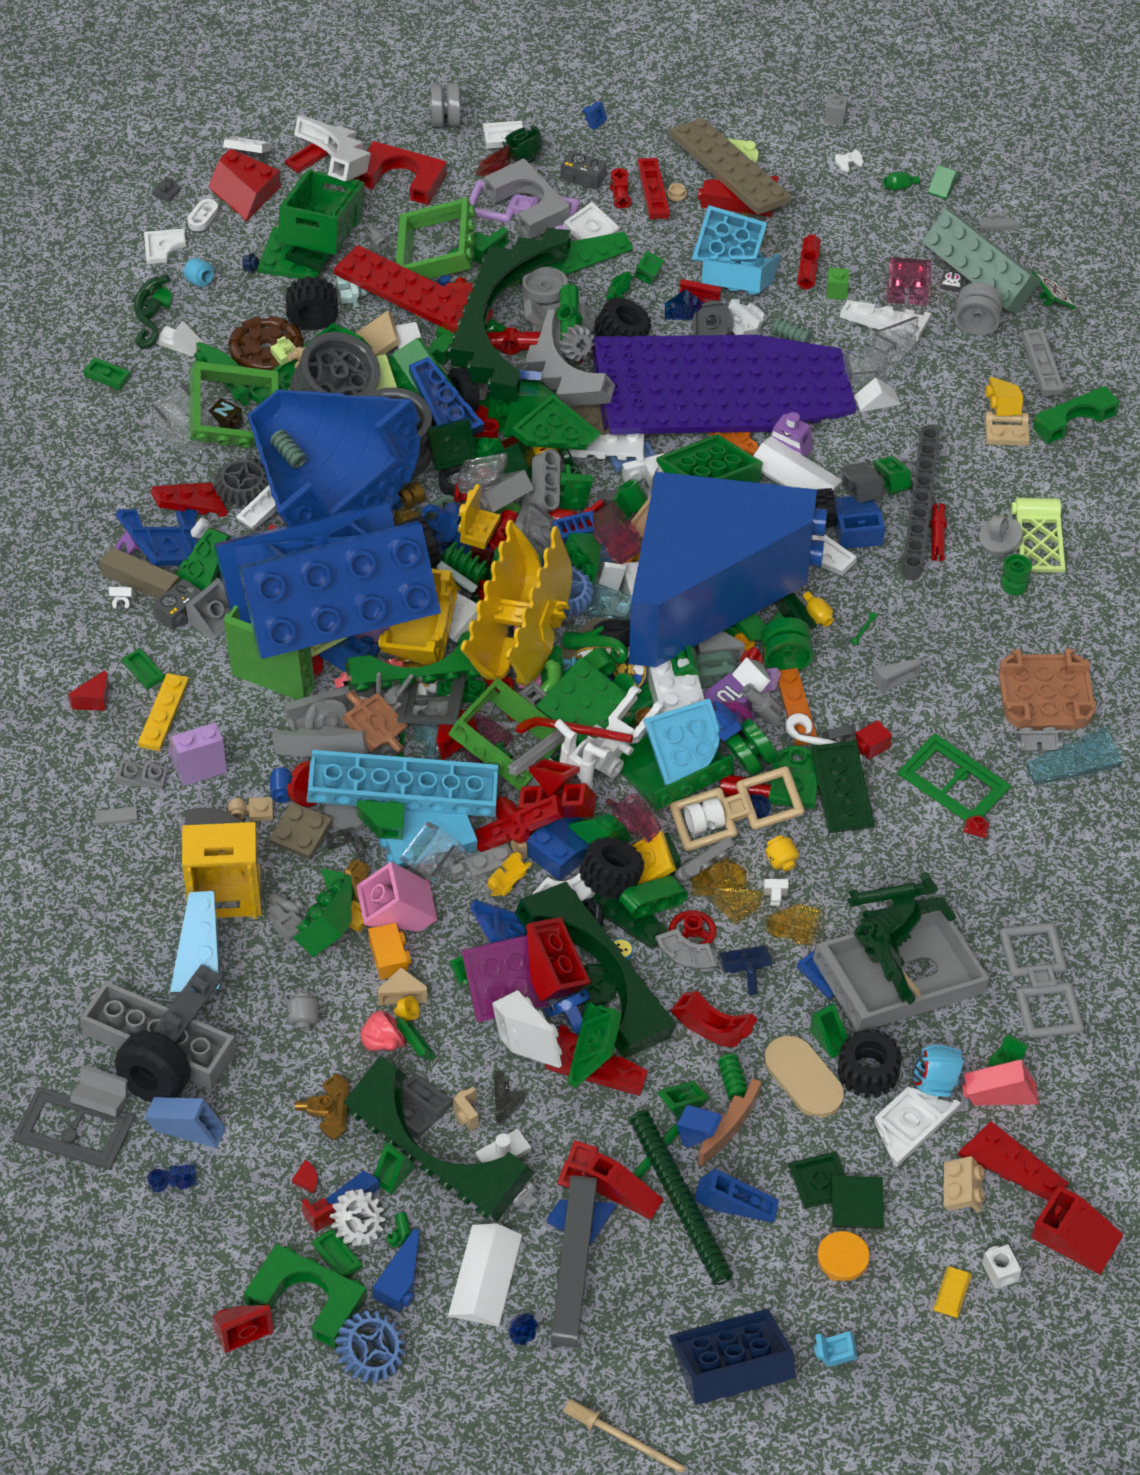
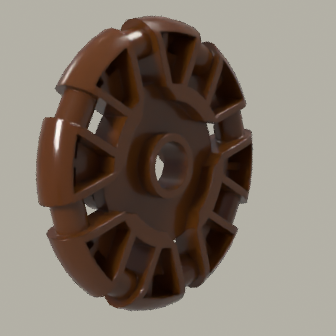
(257, 336)

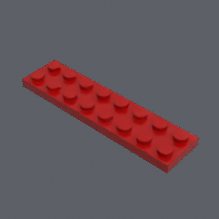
(403, 287)

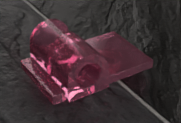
(636, 817)

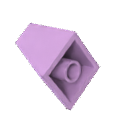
(198, 754)

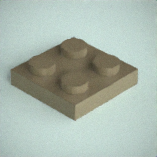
(301, 830)

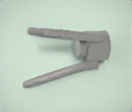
(390, 698)

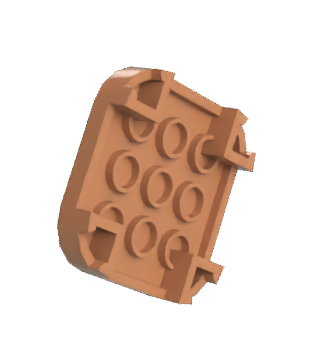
(1046, 690)

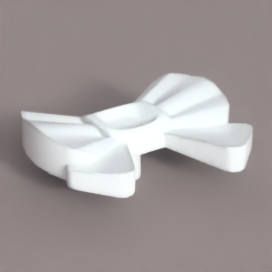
(843, 160)

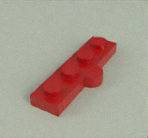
(519, 824)

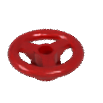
(694, 925)

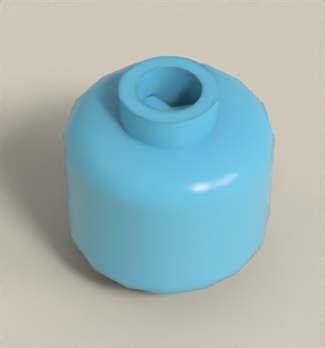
(198, 272)

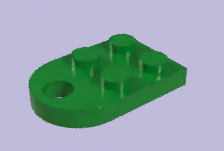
(803, 776)

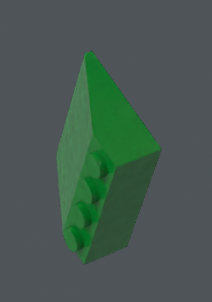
(713, 459)

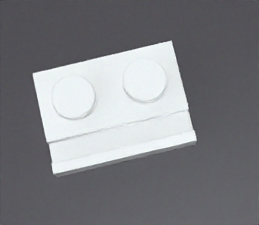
(496, 132)

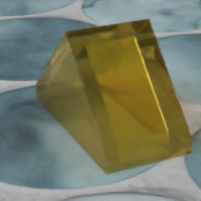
(736, 903)

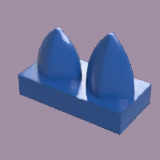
(728, 722)

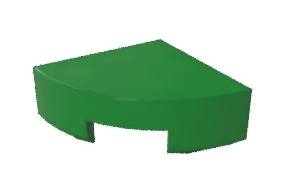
(164, 297)

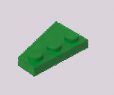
(202, 564)

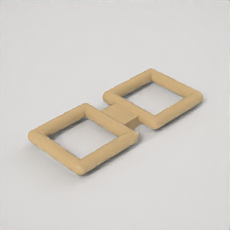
(737, 808)

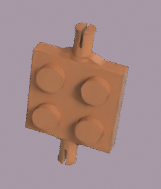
(376, 720)

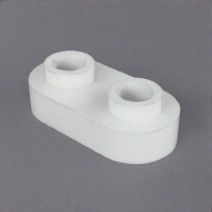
(199, 218)

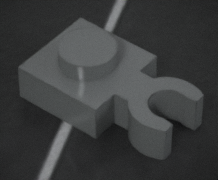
(839, 734)

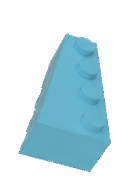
(197, 940)

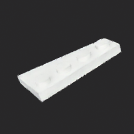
(880, 317)
(614, 445)
(835, 556)
(463, 614)

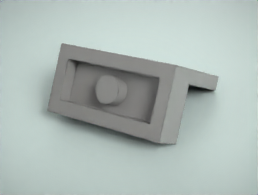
(100, 1091)

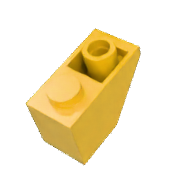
(1004, 397)

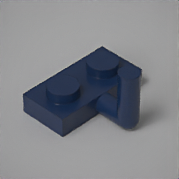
(748, 960)

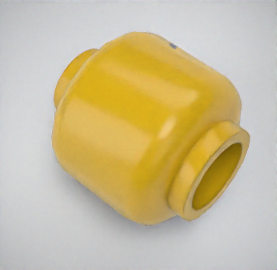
(782, 853)

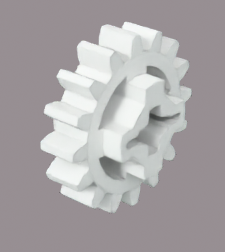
(354, 1228)

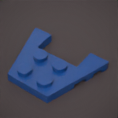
(161, 544)

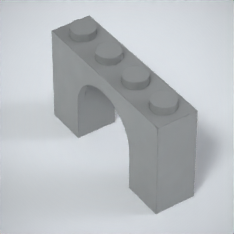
(523, 178)

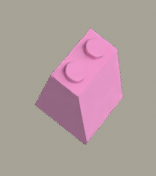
(396, 897)

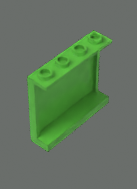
(284, 673)

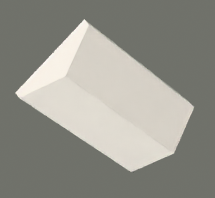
(793, 469)
(485, 1274)

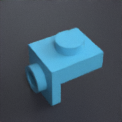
(836, 1349)

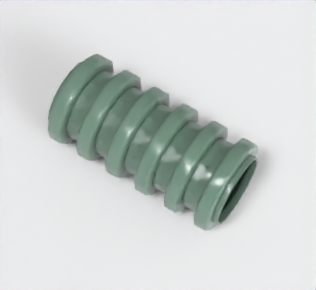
(791, 331)
(288, 449)

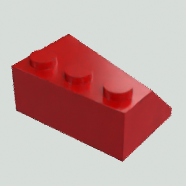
(244, 182)

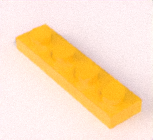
(163, 712)

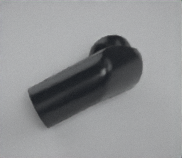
(595, 909)

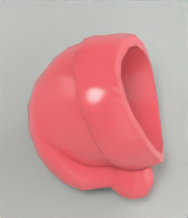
(381, 1033)

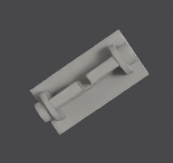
(1029, 738)

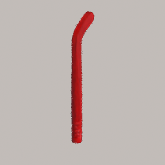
(578, 728)

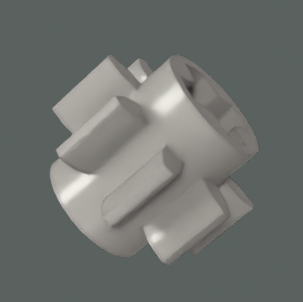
(526, 1196)

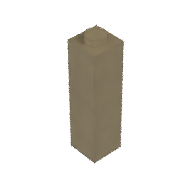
(137, 573)

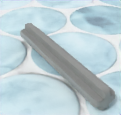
(536, 753)

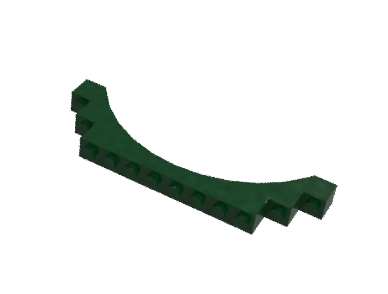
(498, 271)

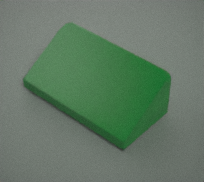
(690, 669)

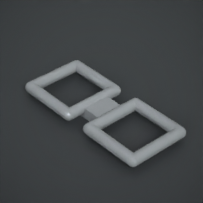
(1041, 980)

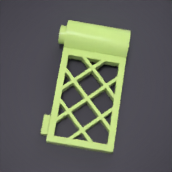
(1038, 513)

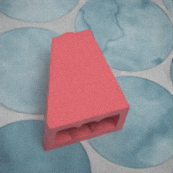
(1001, 1085)

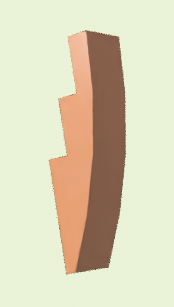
(730, 1123)

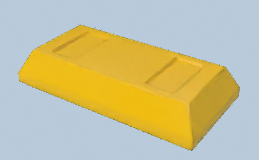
(952, 1292)

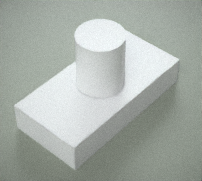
(512, 1142)

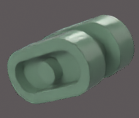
(715, 667)

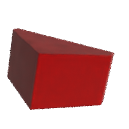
(91, 694)
(553, 775)

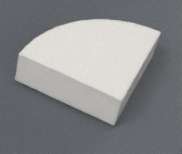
(200, 528)

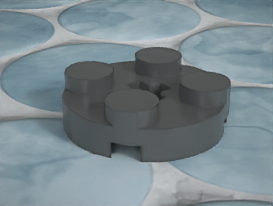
(706, 314)

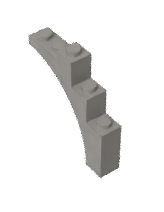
(572, 385)

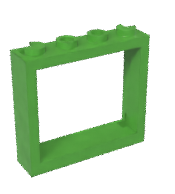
(433, 215)
(226, 374)
(517, 709)

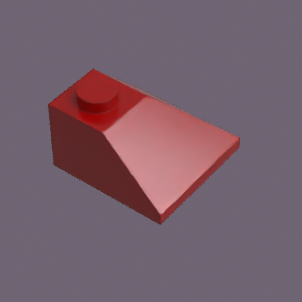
(242, 1325)

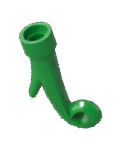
(577, 640)

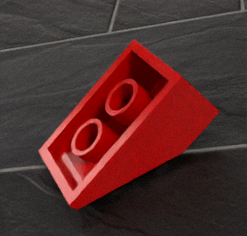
(553, 960)

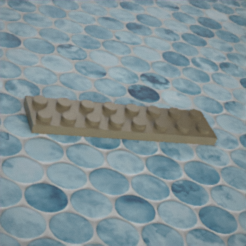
(730, 166)

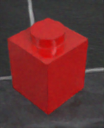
(873, 740)

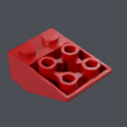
(1076, 1230)

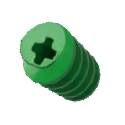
(465, 564)

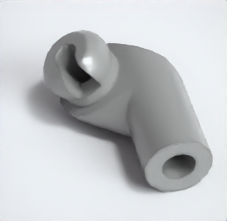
(287, 906)

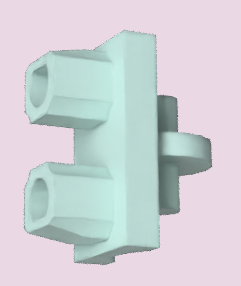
(349, 295)

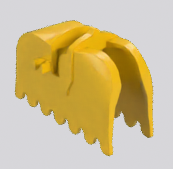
(521, 596)

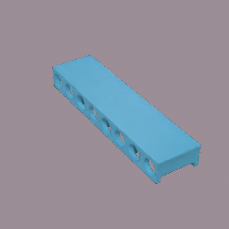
(416, 782)

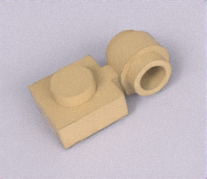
(258, 809)

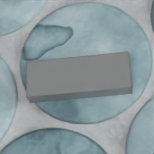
(116, 816)

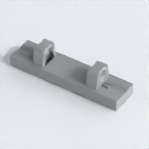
(1042, 362)

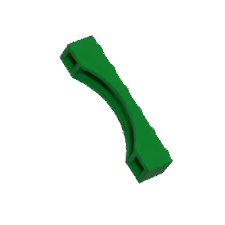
(362, 671)

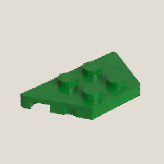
(594, 1041)

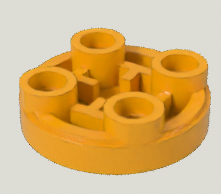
(843, 1256)

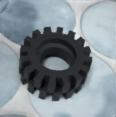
(826, 500)

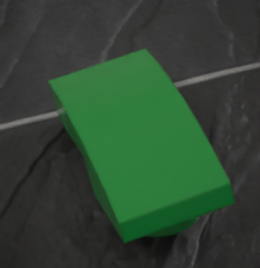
(472, 689)

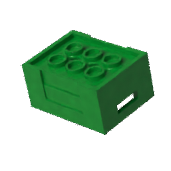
(320, 216)

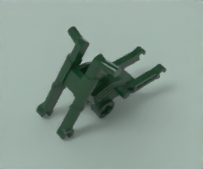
(893, 925)

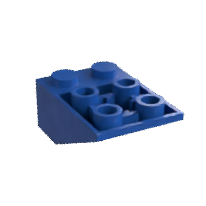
(858, 523)

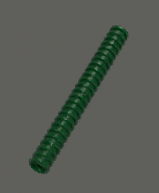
(681, 1197)

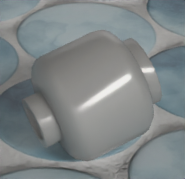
(302, 1011)

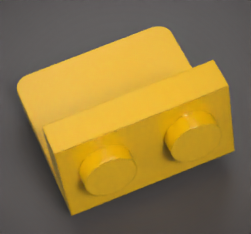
(476, 524)

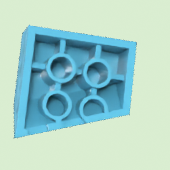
(728, 237)
(741, 275)

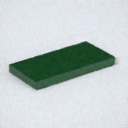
(842, 786)

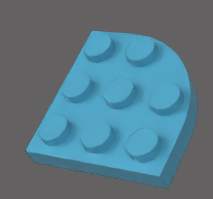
(683, 739)

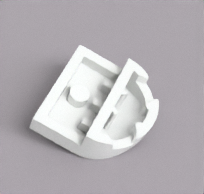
(746, 318)

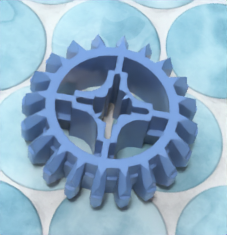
(583, 592)
(380, 1351)

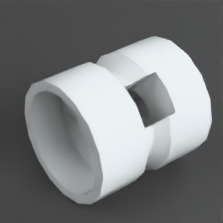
(704, 816)

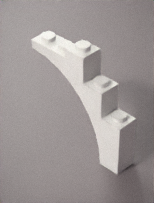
(346, 152)

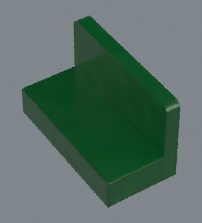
(792, 607)

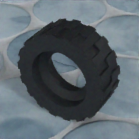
(467, 390)

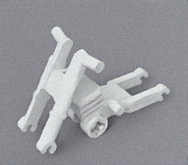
(602, 752)

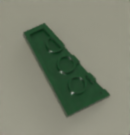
(642, 928)

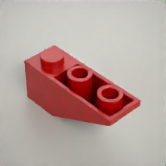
(622, 1186)

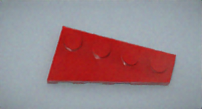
(614, 1073)
(1012, 1161)

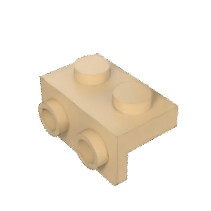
(963, 1184)

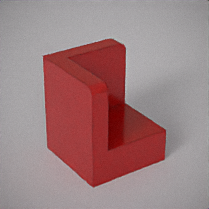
(318, 1213)

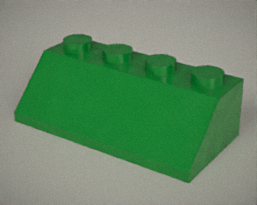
(407, 355)

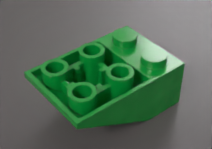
(327, 918)

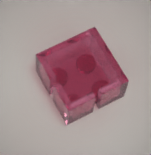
(908, 274)
(619, 538)

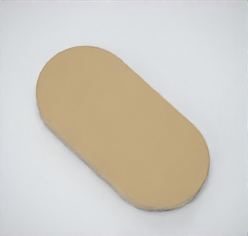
(804, 1076)

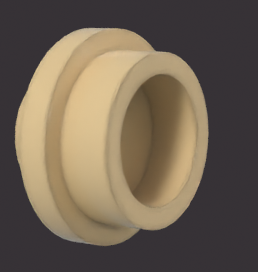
(676, 192)

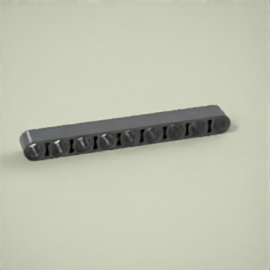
(920, 503)

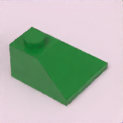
(600, 826)

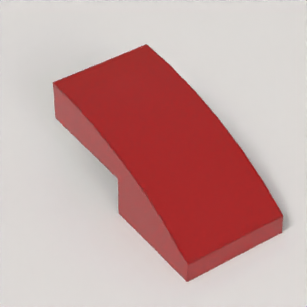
(577, 1162)

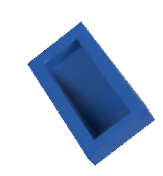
(697, 1125)

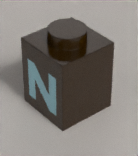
(227, 414)

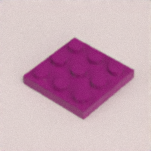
(497, 971)

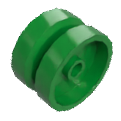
(787, 644)
(753, 745)

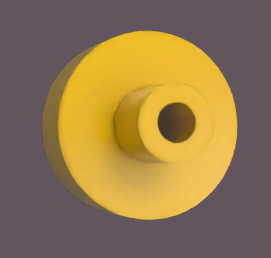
(407, 1008)

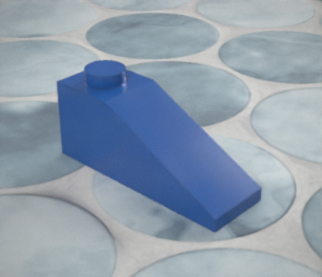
(735, 1197)
(397, 1281)

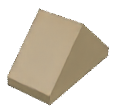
(399, 986)

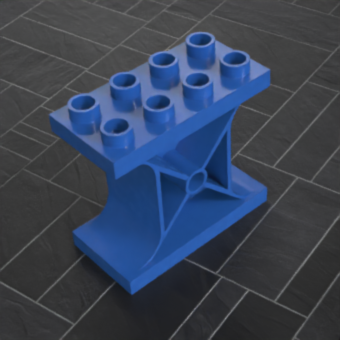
(328, 578)

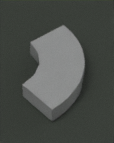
(686, 952)

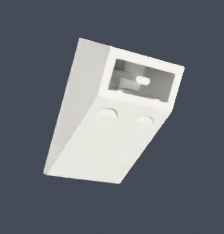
(526, 1029)

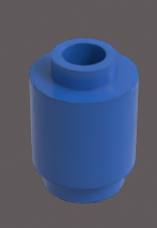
(278, 784)

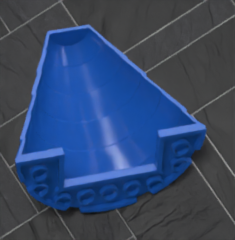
(353, 445)

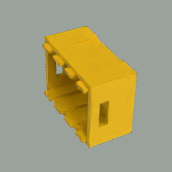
(229, 873)

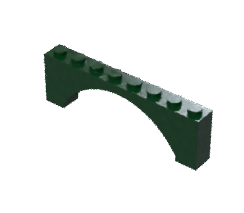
(643, 1017)
(486, 1184)

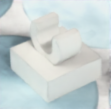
(121, 594)

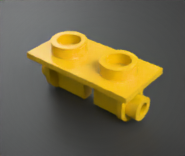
(503, 881)

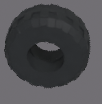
(152, 1065)

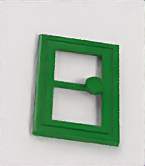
(967, 764)

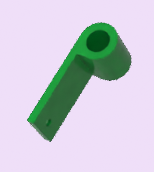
(630, 497)

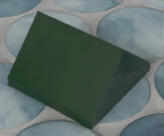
(519, 458)

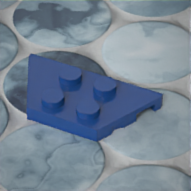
(497, 922)

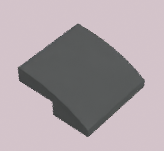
(422, 1104)

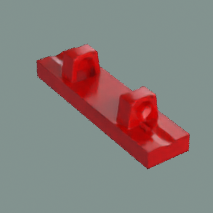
(653, 188)

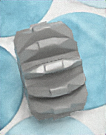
(576, 343)

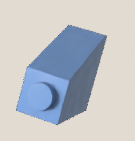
(186, 1119)

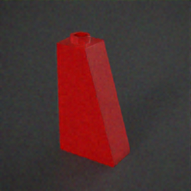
(718, 195)

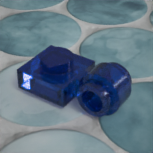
(178, 1176)

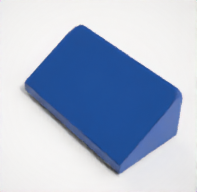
(361, 1181)

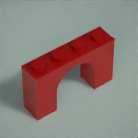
(428, 170)

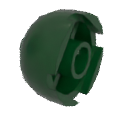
(524, 144)

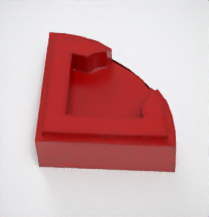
(306, 1177)

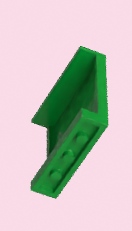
(644, 775)

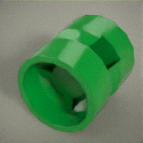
(1016, 574)

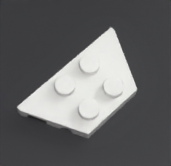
(911, 1121)

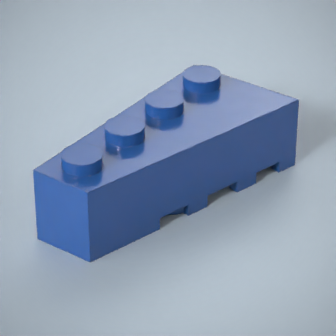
(442, 396)

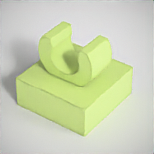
(281, 350)

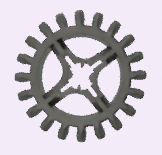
(240, 481)

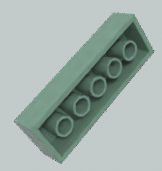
(980, 259)

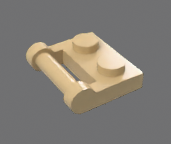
(1007, 434)

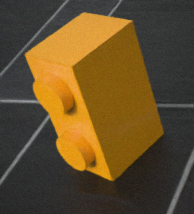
(388, 949)

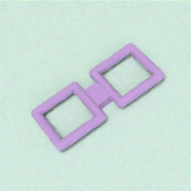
(516, 205)

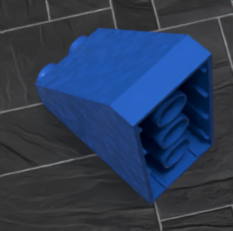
(717, 557)

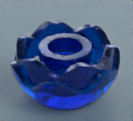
(762, 805)
(522, 1328)

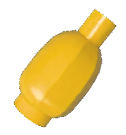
(818, 609)

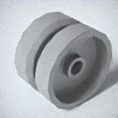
(445, 105)
(544, 287)
(978, 309)

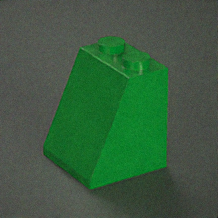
(510, 412)

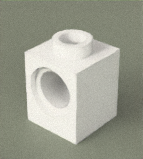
(1001, 1275)

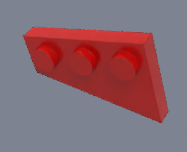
(189, 496)

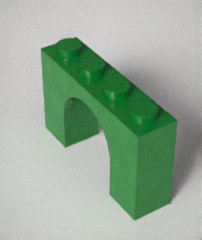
(286, 1268)

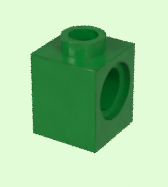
(648, 268)

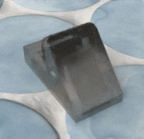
(506, 1101)

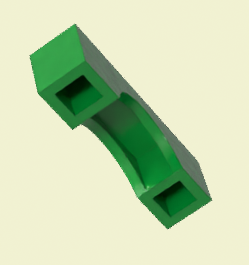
(1097, 405)

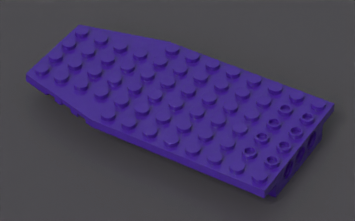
(718, 383)

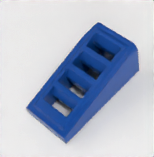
(566, 522)

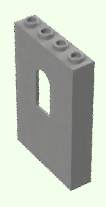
(874, 1001)

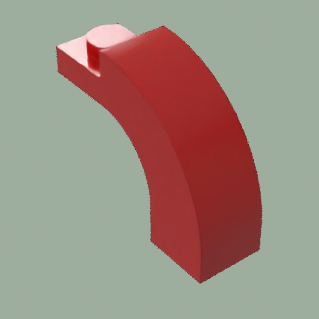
(710, 1023)

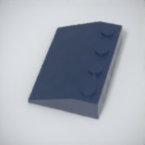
(733, 1356)

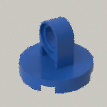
(445, 524)
(568, 1007)

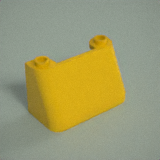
(427, 637)

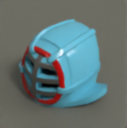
(940, 1069)

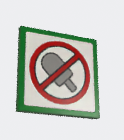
(1053, 292)

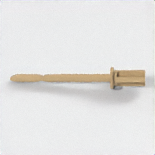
(592, 1419)

